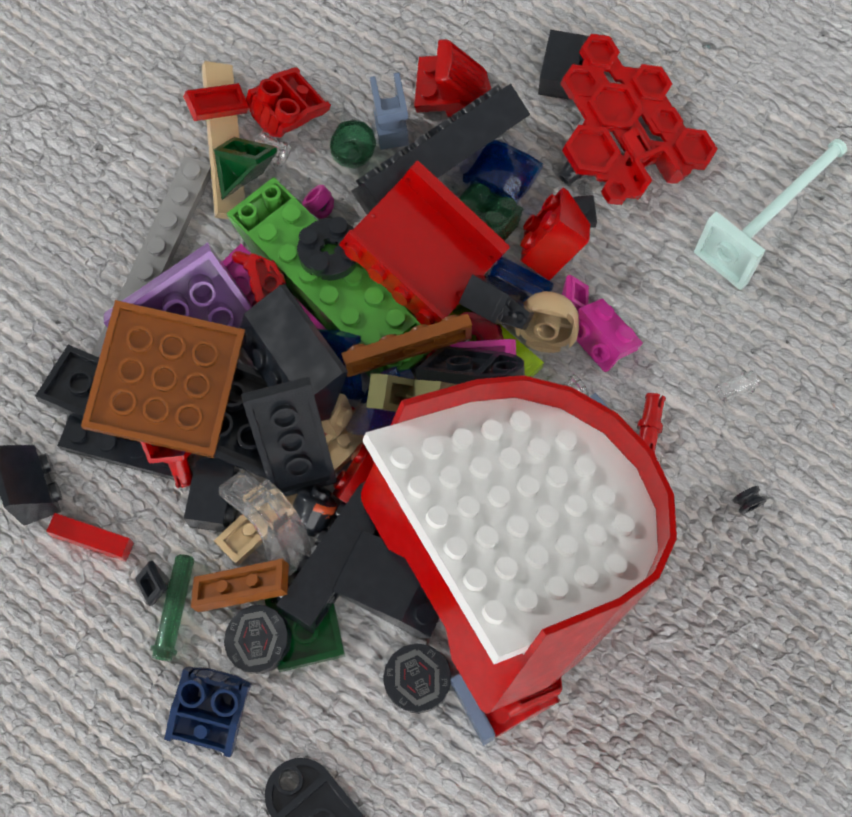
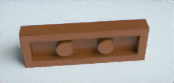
(240, 585)

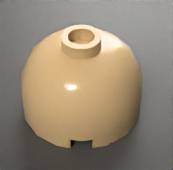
(553, 322)

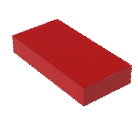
(216, 102)

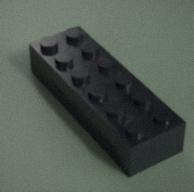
(448, 143)

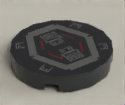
(257, 639)
(417, 678)

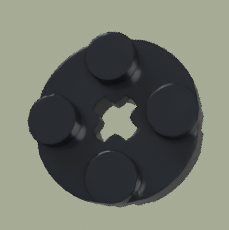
(314, 238)

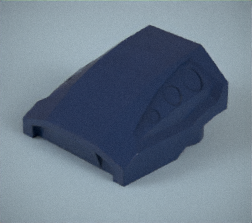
(208, 709)

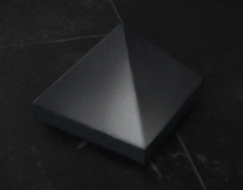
(152, 582)

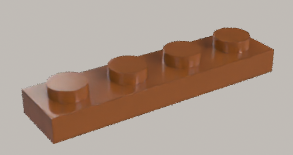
(418, 341)

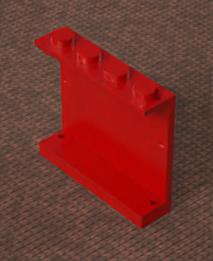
(423, 245)

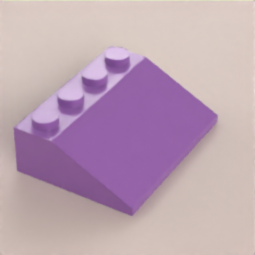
(196, 289)

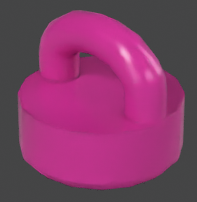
(317, 199)

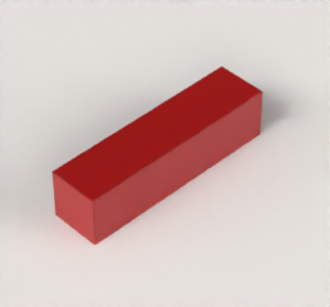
(90, 537)

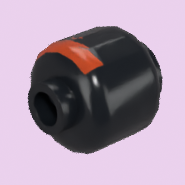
(315, 509)

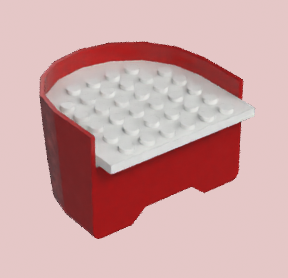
(522, 523)

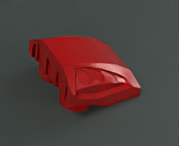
(285, 102)

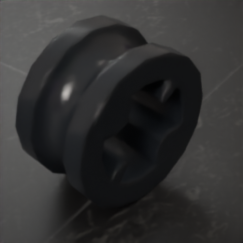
(749, 500)

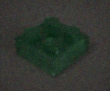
(497, 212)

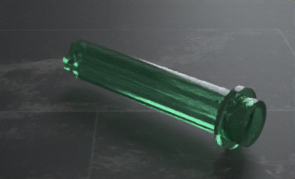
(173, 609)

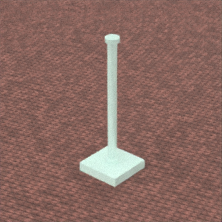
(733, 250)

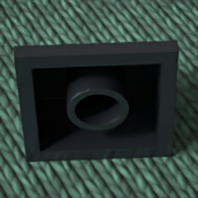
(26, 483)

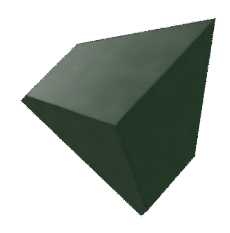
(241, 162)

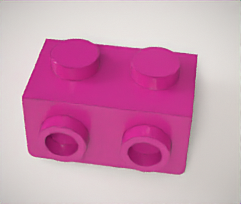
(605, 334)

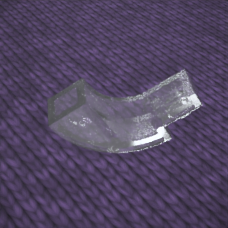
(271, 516)

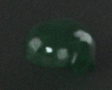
(352, 144)

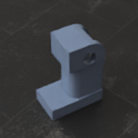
(390, 116)

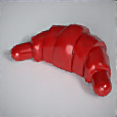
(263, 273)

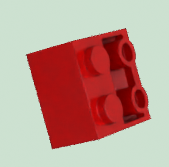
(554, 235)

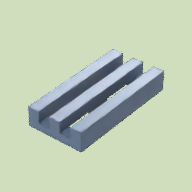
(475, 714)

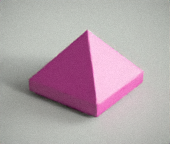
(576, 291)

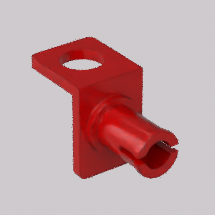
(176, 461)

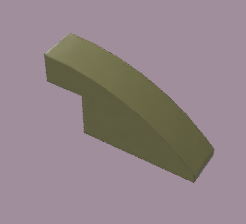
(388, 390)

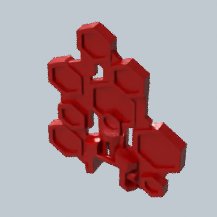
(616, 110)

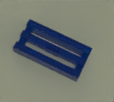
(522, 273)

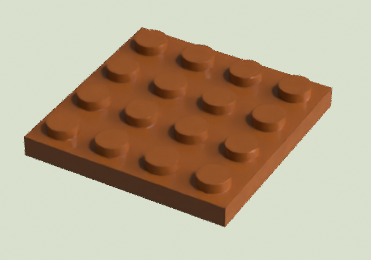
(163, 379)

